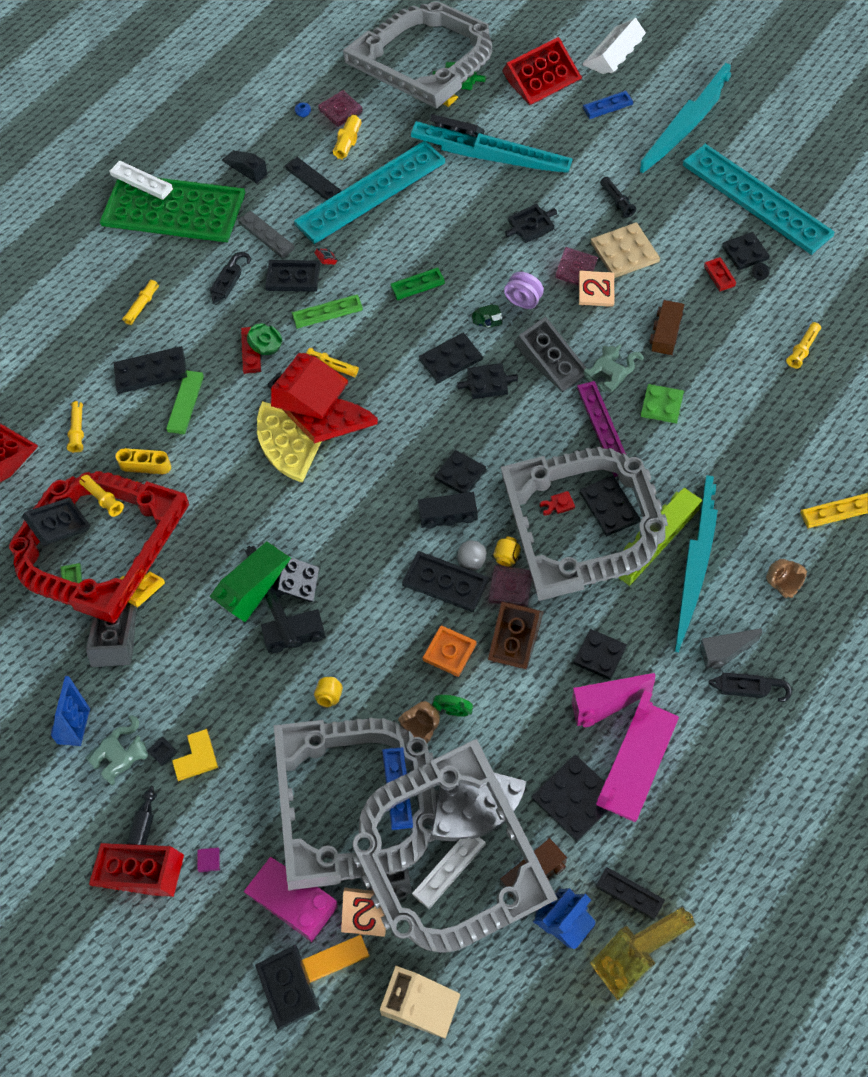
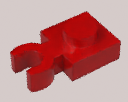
(559, 502)

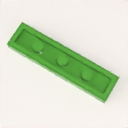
(327, 311)
(185, 403)

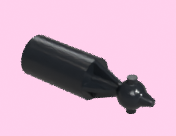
(142, 820)

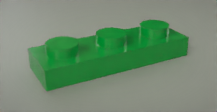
(417, 283)

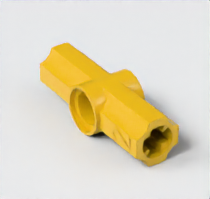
(347, 137)

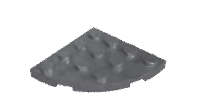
(471, 810)

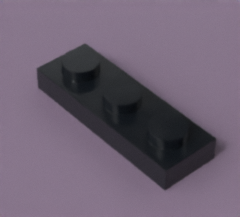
(630, 893)

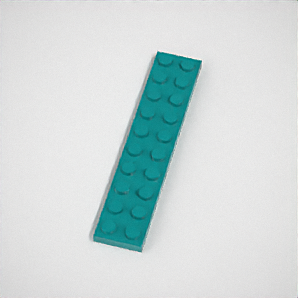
(369, 192)
(758, 199)

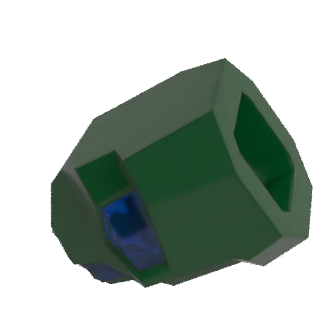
(487, 316)

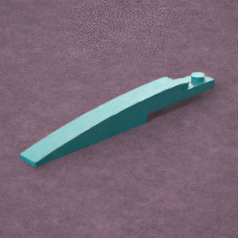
(687, 119)
(491, 148)
(697, 561)

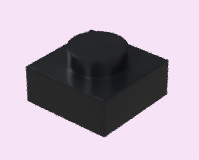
(162, 751)

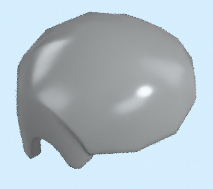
(471, 555)

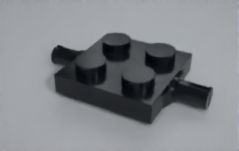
(531, 223)
(487, 381)

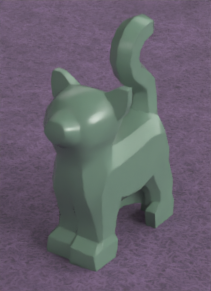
(609, 369)
(112, 750)

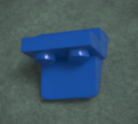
(566, 917)

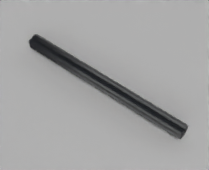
(277, 611)

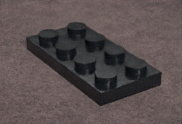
(150, 369)
(445, 581)

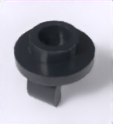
(760, 271)

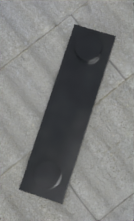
(312, 178)

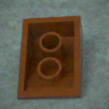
(515, 635)

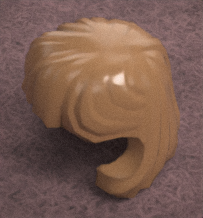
(786, 577)
(421, 720)

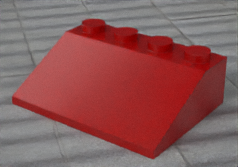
(541, 71)
(307, 387)
(13, 451)

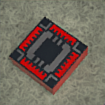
(325, 256)

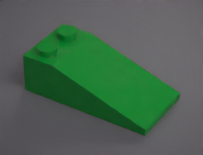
(250, 581)

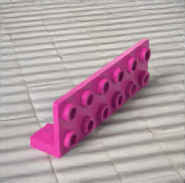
(637, 760)

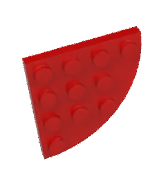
(340, 419)

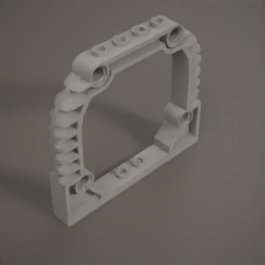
(445, 82)
(551, 576)
(293, 746)
(530, 887)

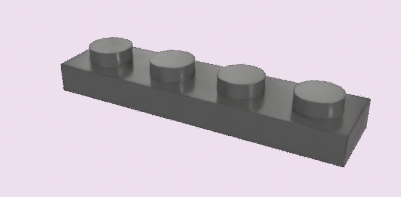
(266, 234)

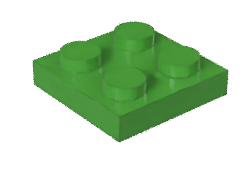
(662, 403)

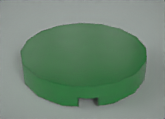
(264, 339)
(453, 705)

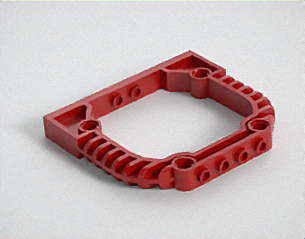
(107, 598)

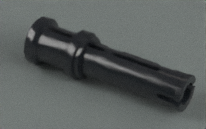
(621, 201)

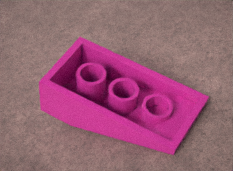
(603, 699)
(301, 909)

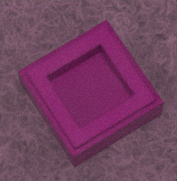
(208, 859)

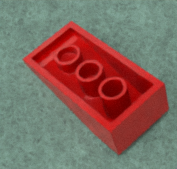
(137, 868)

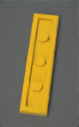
(835, 511)

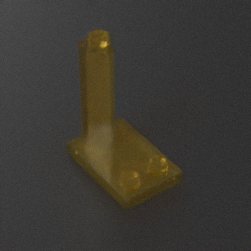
(627, 955)

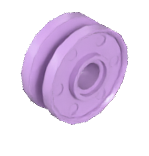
(523, 290)

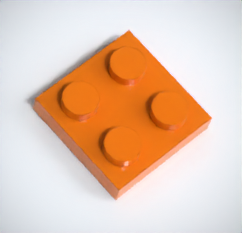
(449, 651)

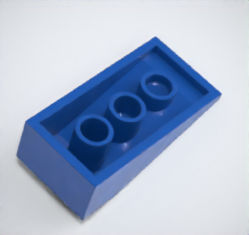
(70, 716)

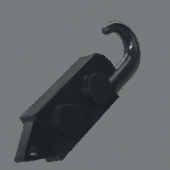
(228, 277)
(749, 685)

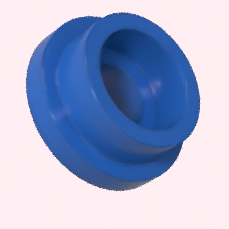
(302, 109)

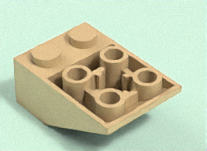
(419, 1002)

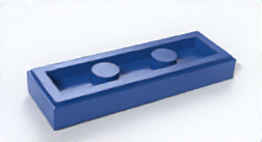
(607, 105)

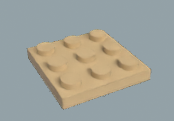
(625, 250)

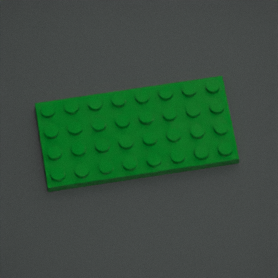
(187, 211)

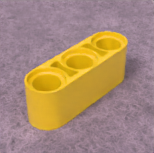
(136, 457)

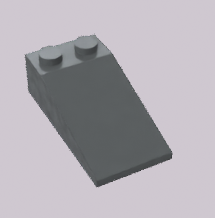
(550, 354)
(112, 643)

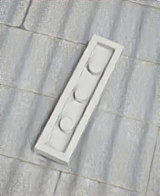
(141, 180)
(447, 870)

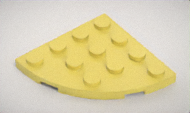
(284, 442)

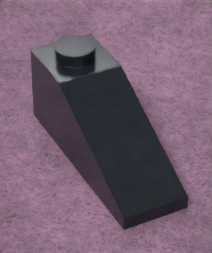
(247, 164)

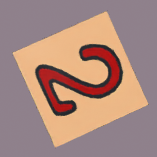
(596, 288)
(360, 913)

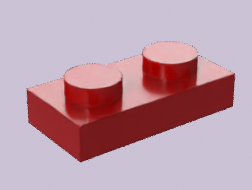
(720, 274)

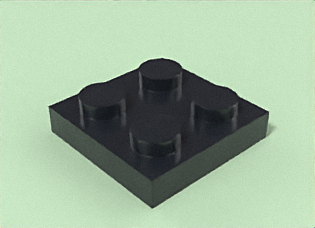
(745, 251)
(460, 472)
(600, 654)

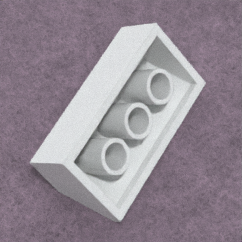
(615, 47)

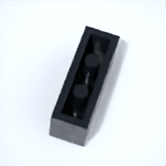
(447, 510)
(306, 628)

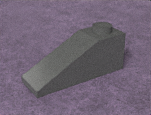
(724, 648)

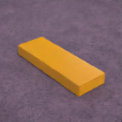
(335, 958)

